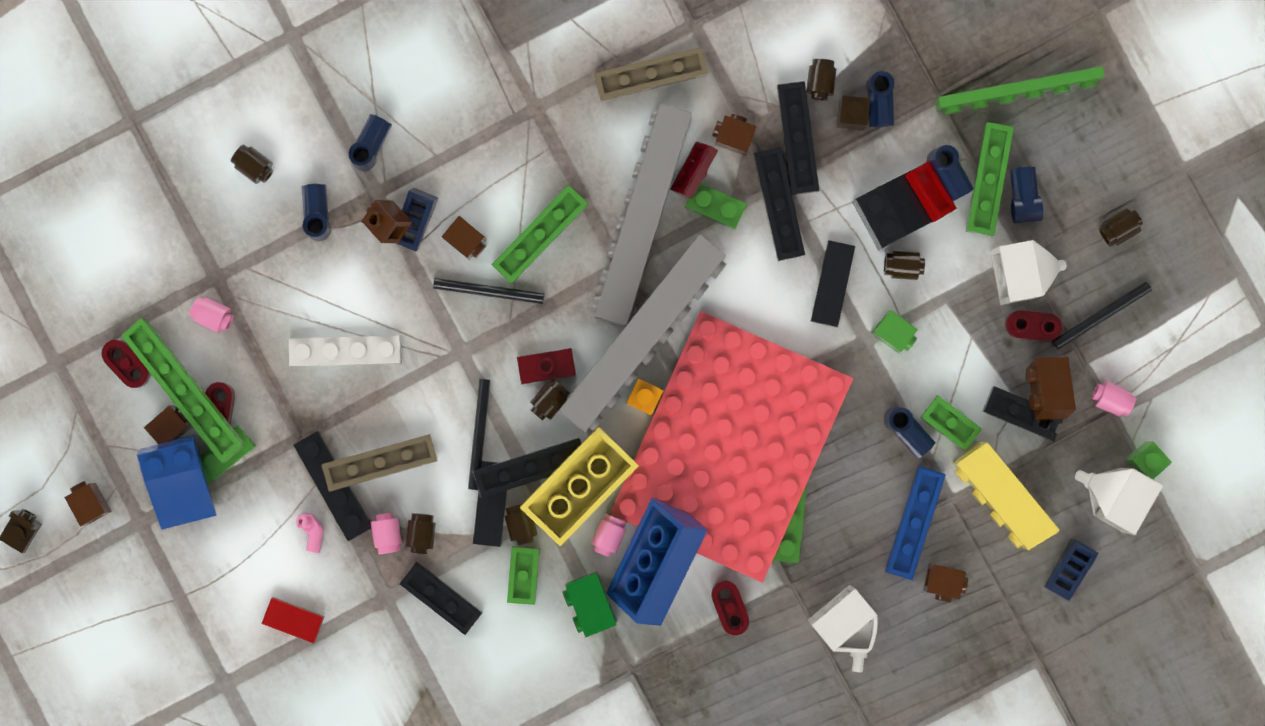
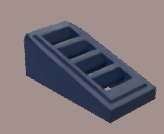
(423, 222)
(1079, 574)

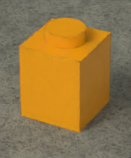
(644, 397)

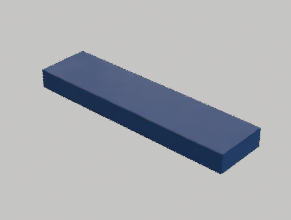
(915, 522)

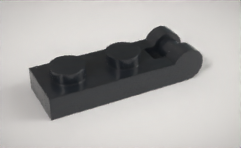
(1018, 413)

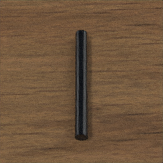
(490, 291)
(1102, 315)
(479, 430)

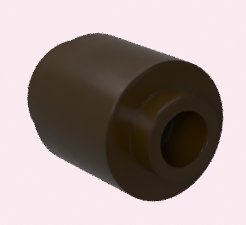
(821, 79)
(252, 164)
(1121, 227)
(904, 265)
(549, 400)
(520, 525)
(420, 533)

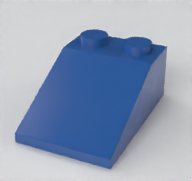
(176, 482)

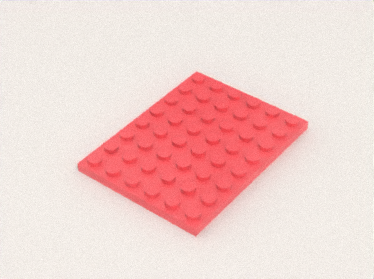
(735, 442)

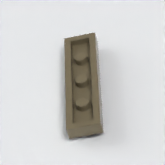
(651, 74)
(379, 463)

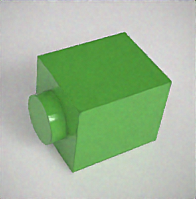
(895, 332)
(1149, 460)

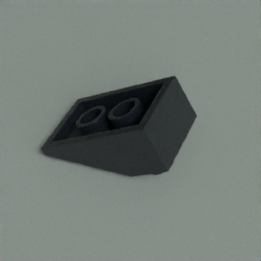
(891, 212)

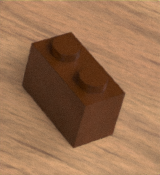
(1050, 388)

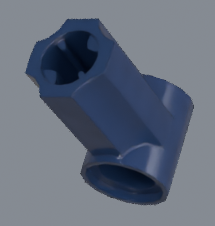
(881, 103)
(370, 140)
(952, 174)
(1026, 203)
(315, 209)
(910, 433)

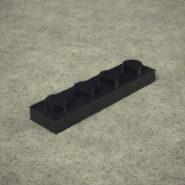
(798, 138)
(779, 204)
(523, 468)
(341, 502)

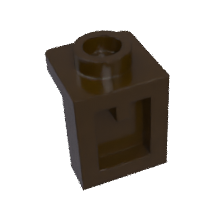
(20, 530)

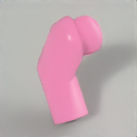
(313, 529)

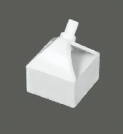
(1024, 271)
(1120, 497)
(847, 625)

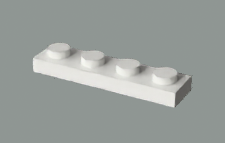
(344, 351)

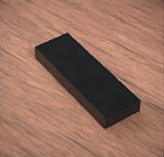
(832, 283)
(489, 517)
(441, 598)

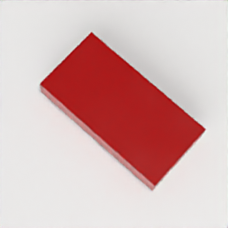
(930, 191)
(293, 620)

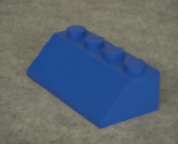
(656, 562)

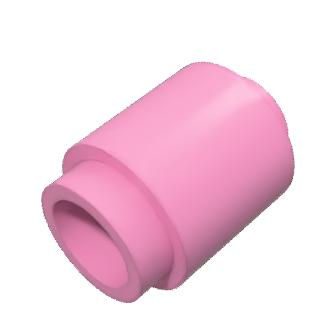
(211, 314)
(1113, 399)
(386, 533)
(608, 535)

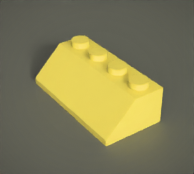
(579, 486)
(1004, 496)

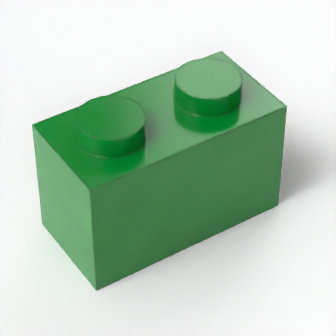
(590, 604)

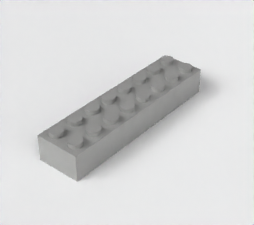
(642, 333)

